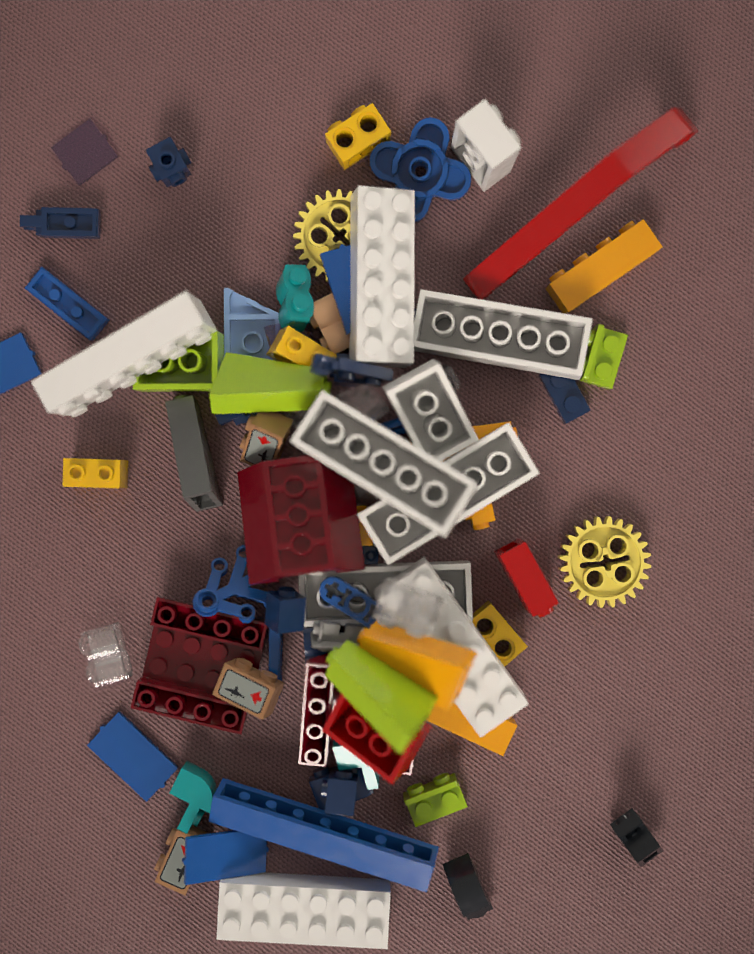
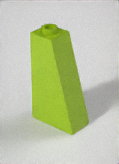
(264, 385)
(380, 694)

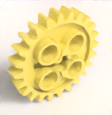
(312, 222)
(608, 586)

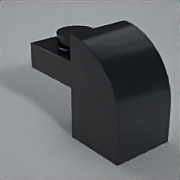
(636, 837)
(467, 887)

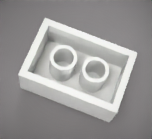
(485, 144)
(430, 411)

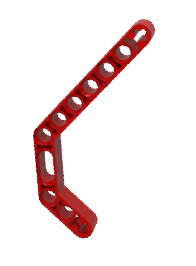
(583, 196)

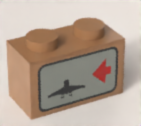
(265, 438)
(248, 687)
(170, 866)

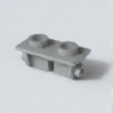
(326, 635)

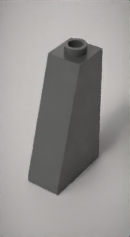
(193, 454)

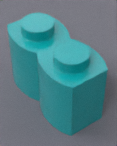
(294, 297)

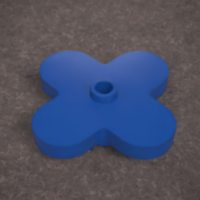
(426, 149)

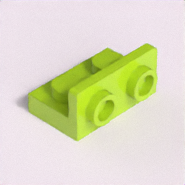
(603, 356)
(434, 799)

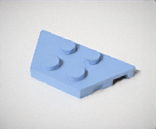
(245, 325)

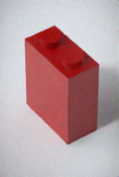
(526, 578)

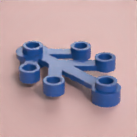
(237, 586)

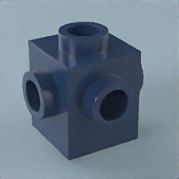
(169, 163)

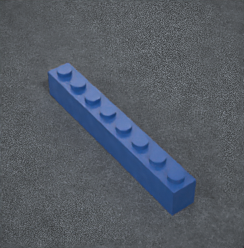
(323, 834)

